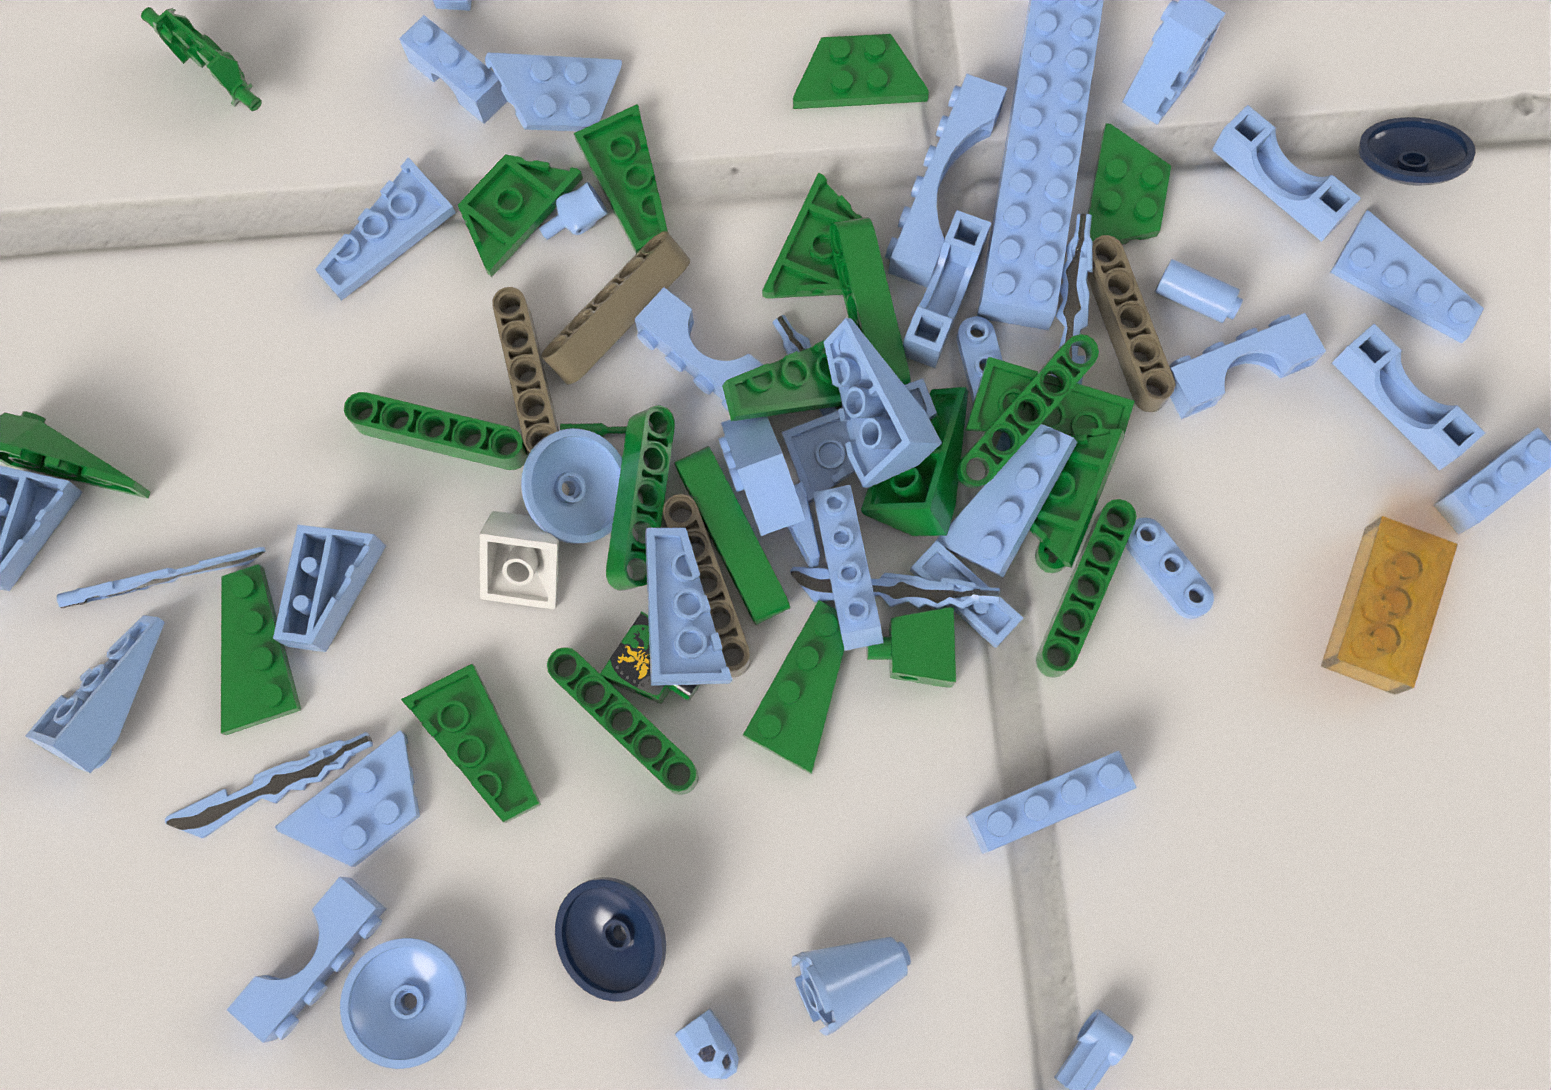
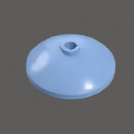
(592, 474)
(375, 1006)

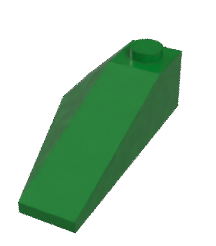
(39, 448)
(926, 495)

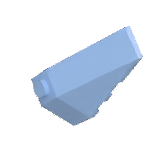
(882, 417)
(91, 720)

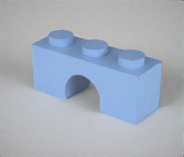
(442, 57)
(1497, 482)

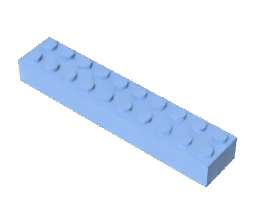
(1040, 163)

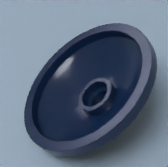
(1416, 150)
(597, 950)

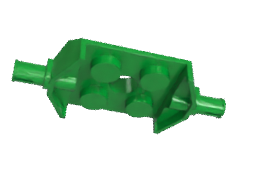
(188, 43)

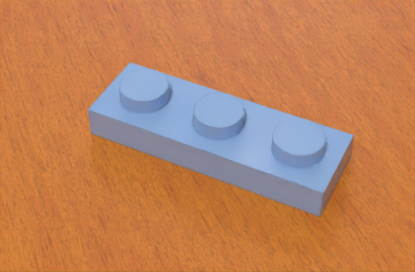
(990, 620)

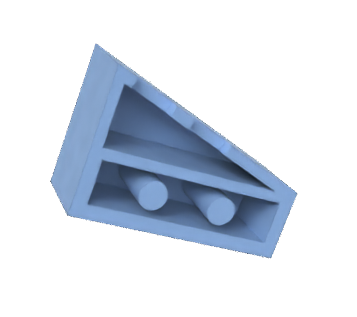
(1173, 57)
(29, 514)
(323, 583)

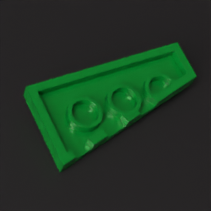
(783, 387)
(1080, 411)
(254, 666)
(473, 736)

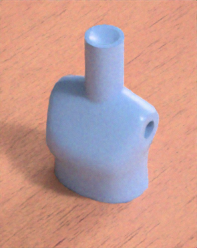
(576, 212)

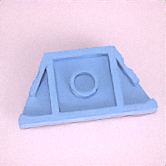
(555, 90)
(360, 806)

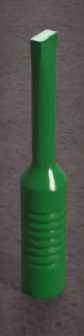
(598, 428)

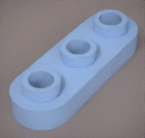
(976, 350)
(1173, 585)

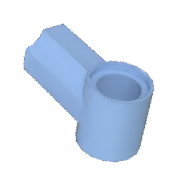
(1099, 1045)

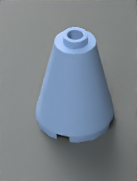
(848, 978)

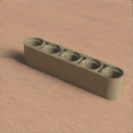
(615, 308)
(1128, 340)
(523, 360)
(719, 599)

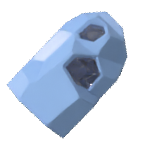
(709, 1046)

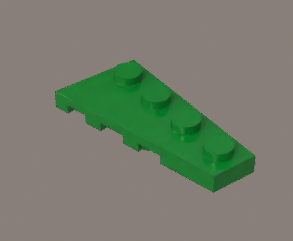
(623, 168)
(799, 697)

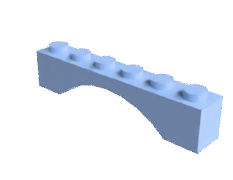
(971, 120)

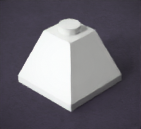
(518, 561)

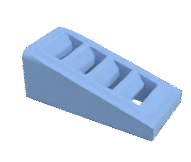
(804, 531)

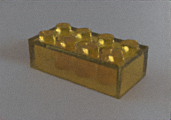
(1389, 606)

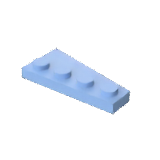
(396, 222)
(1400, 276)
(820, 446)
(1007, 506)
(679, 616)

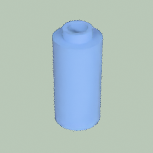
(1199, 291)

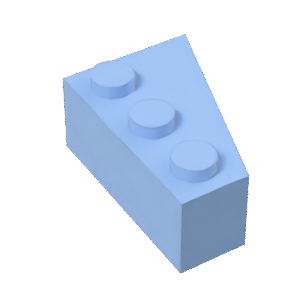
(761, 471)

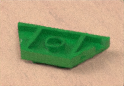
(858, 73)
(1127, 189)
(512, 205)
(806, 259)
(1076, 494)

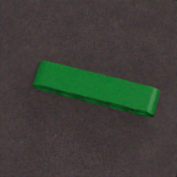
(867, 290)
(1042, 401)
(424, 419)
(651, 483)
(732, 535)
(1095, 572)
(611, 705)

